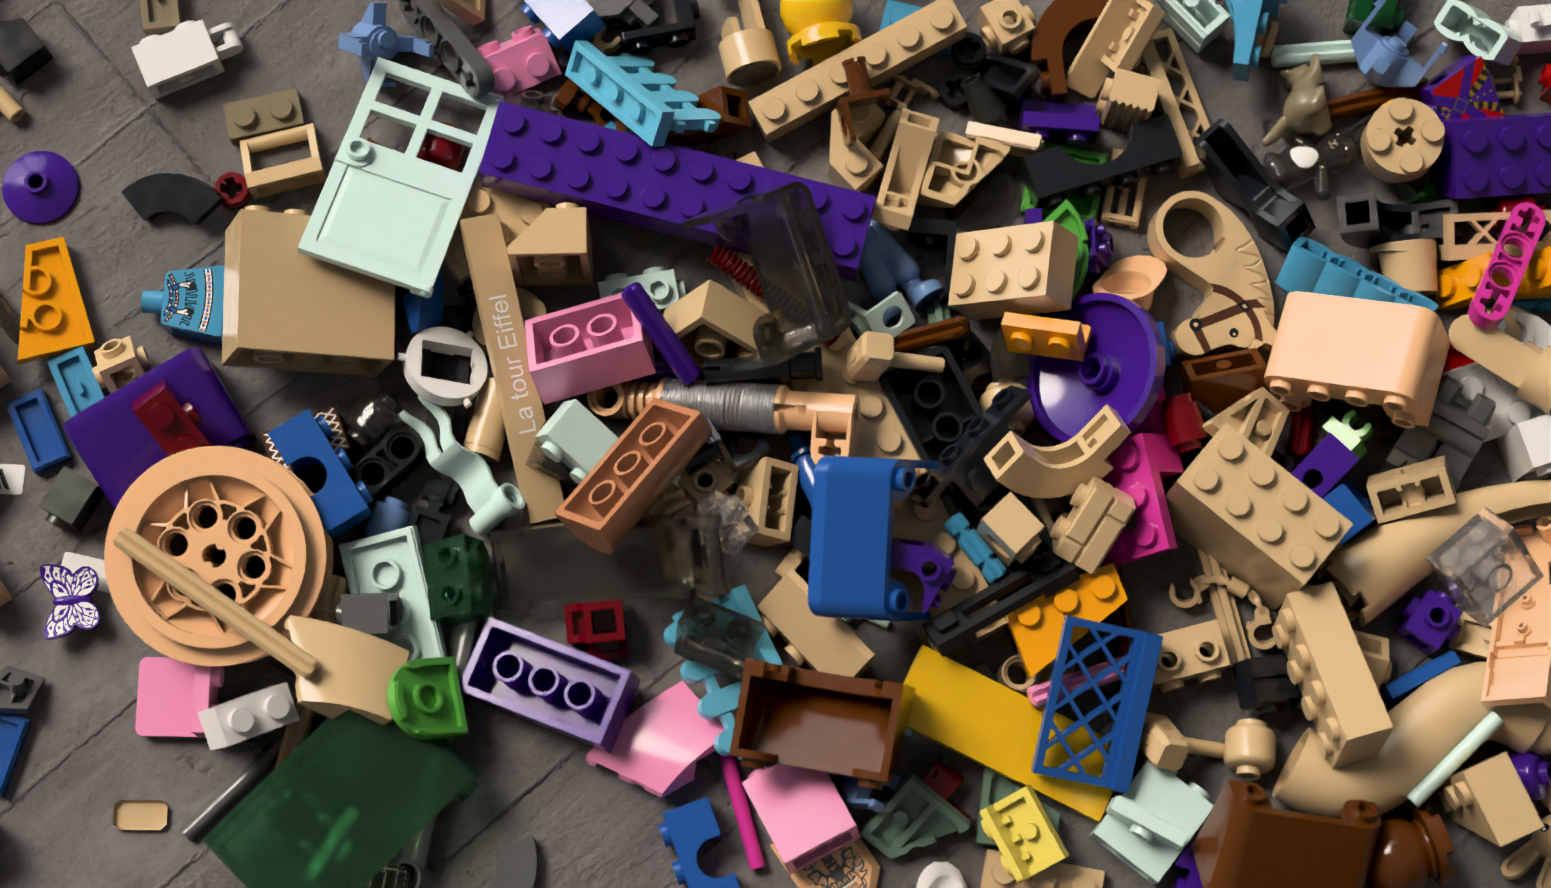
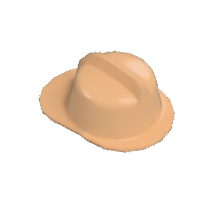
(1133, 278)

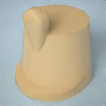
(1410, 264)

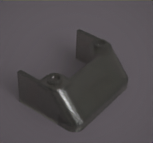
(792, 268)

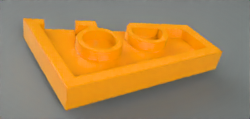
(52, 304)
(1039, 623)

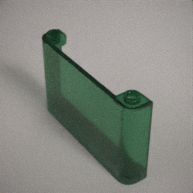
(340, 806)

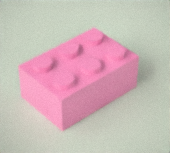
(587, 349)

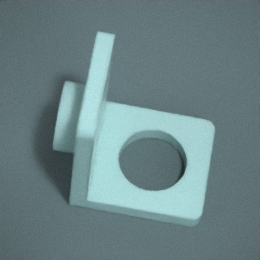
(873, 319)

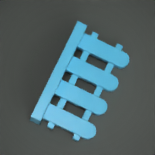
(637, 95)
(725, 700)

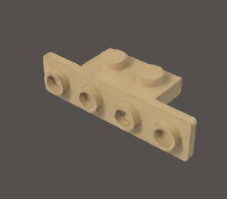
(1114, 43)

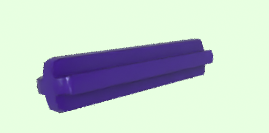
(660, 333)

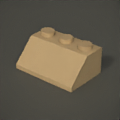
(554, 249)
(817, 641)

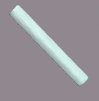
(1455, 759)

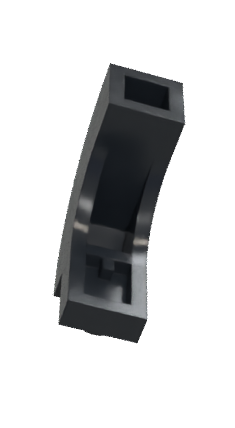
(1369, 222)

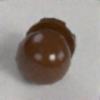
(1412, 852)

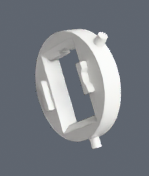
(449, 342)

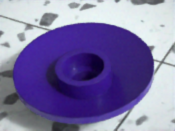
(50, 200)

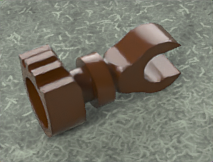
(571, 94)

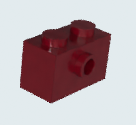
(170, 421)

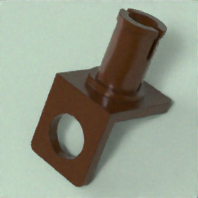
(860, 95)

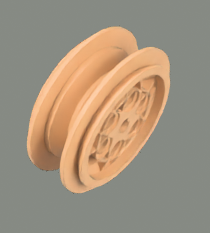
(238, 486)

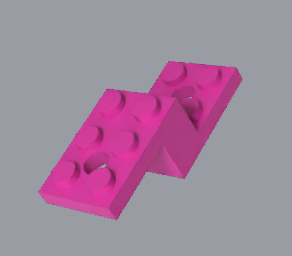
(1138, 471)

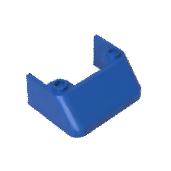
(855, 538)

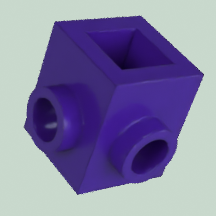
(1430, 621)

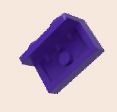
(1060, 121)

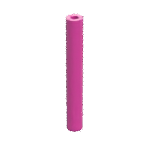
(742, 812)

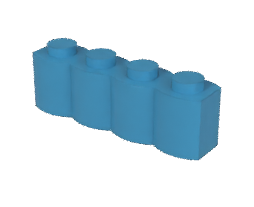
(1321, 271)

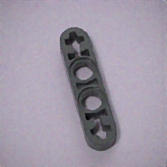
(450, 45)

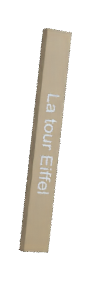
(508, 358)

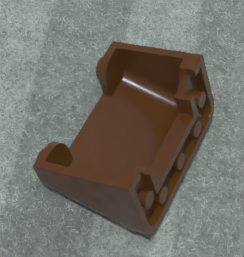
(820, 721)
(1266, 847)

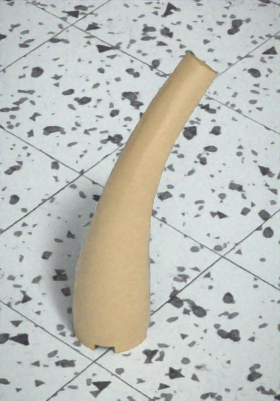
(1391, 556)

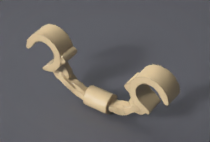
(1239, 589)

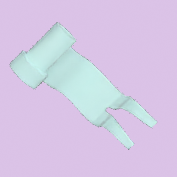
(469, 470)

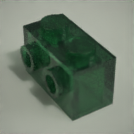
(458, 580)

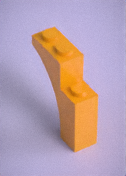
(1460, 281)

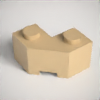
(855, 165)

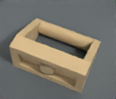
(284, 176)

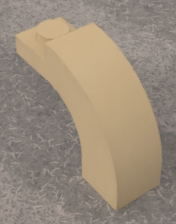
(905, 170)
(1058, 468)

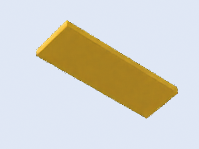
(999, 730)

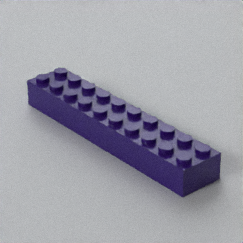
(650, 186)

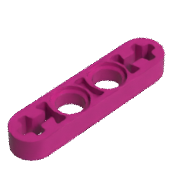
(1509, 266)

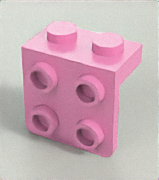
(172, 695)

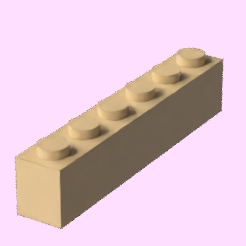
(885, 53)

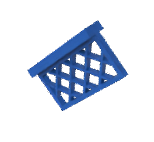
(1130, 709)

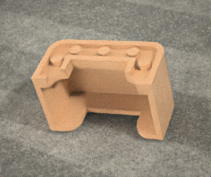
(1358, 355)

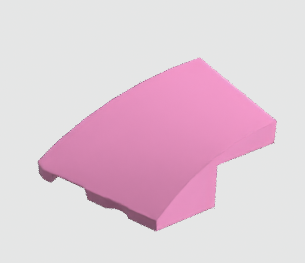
(661, 743)

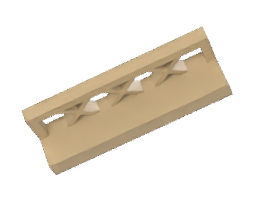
(1169, 103)
(1450, 251)

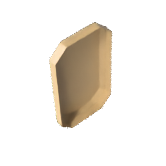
(140, 815)

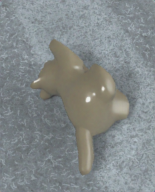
(1305, 106)

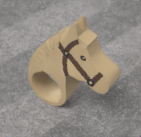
(1232, 278)

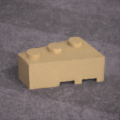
(1489, 801)

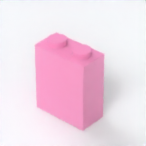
(800, 813)

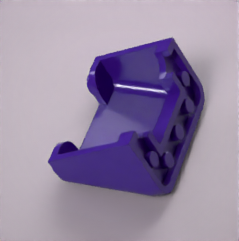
(119, 445)

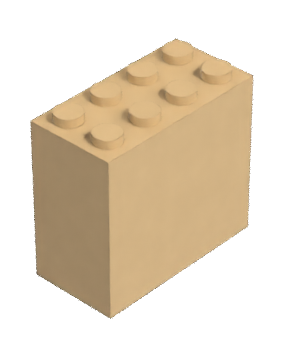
(297, 309)
(1253, 517)

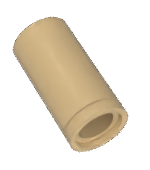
(486, 428)

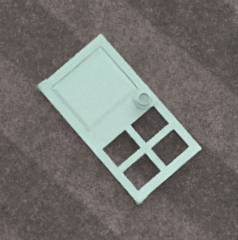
(386, 207)

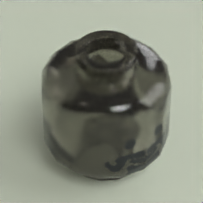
(373, 420)

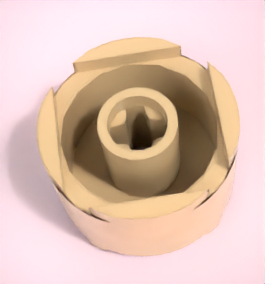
(1405, 119)

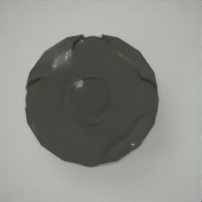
(986, 204)

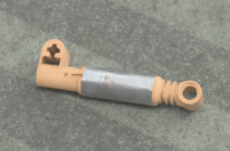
(747, 406)

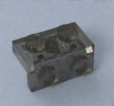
(717, 636)

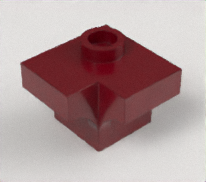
(600, 626)

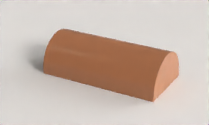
(633, 474)

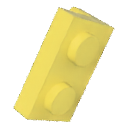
(1023, 834)

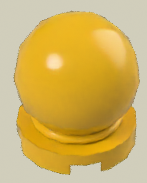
(818, 28)

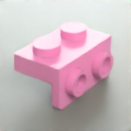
(520, 61)

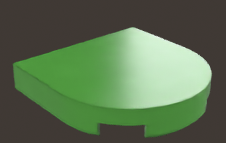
(428, 699)

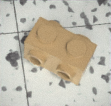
(1183, 655)

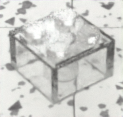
(1485, 566)

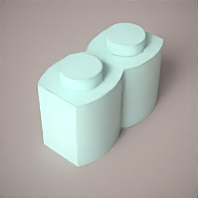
(1478, 32)

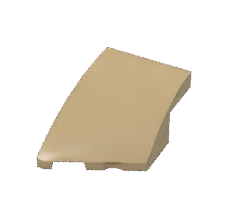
(957, 167)
(350, 671)

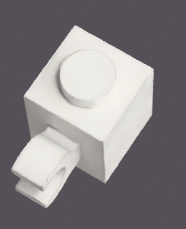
(1533, 27)

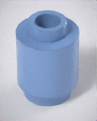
(387, 517)

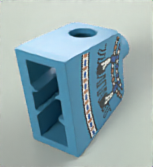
(190, 303)

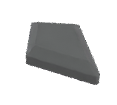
(18, 690)

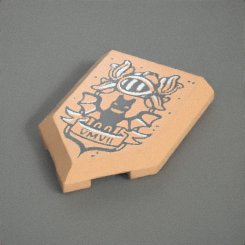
(845, 868)

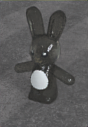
(1305, 161)

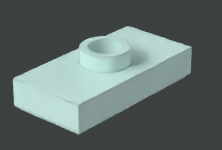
(1146, 824)

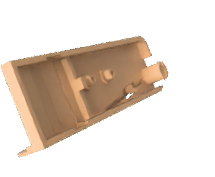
(1521, 636)

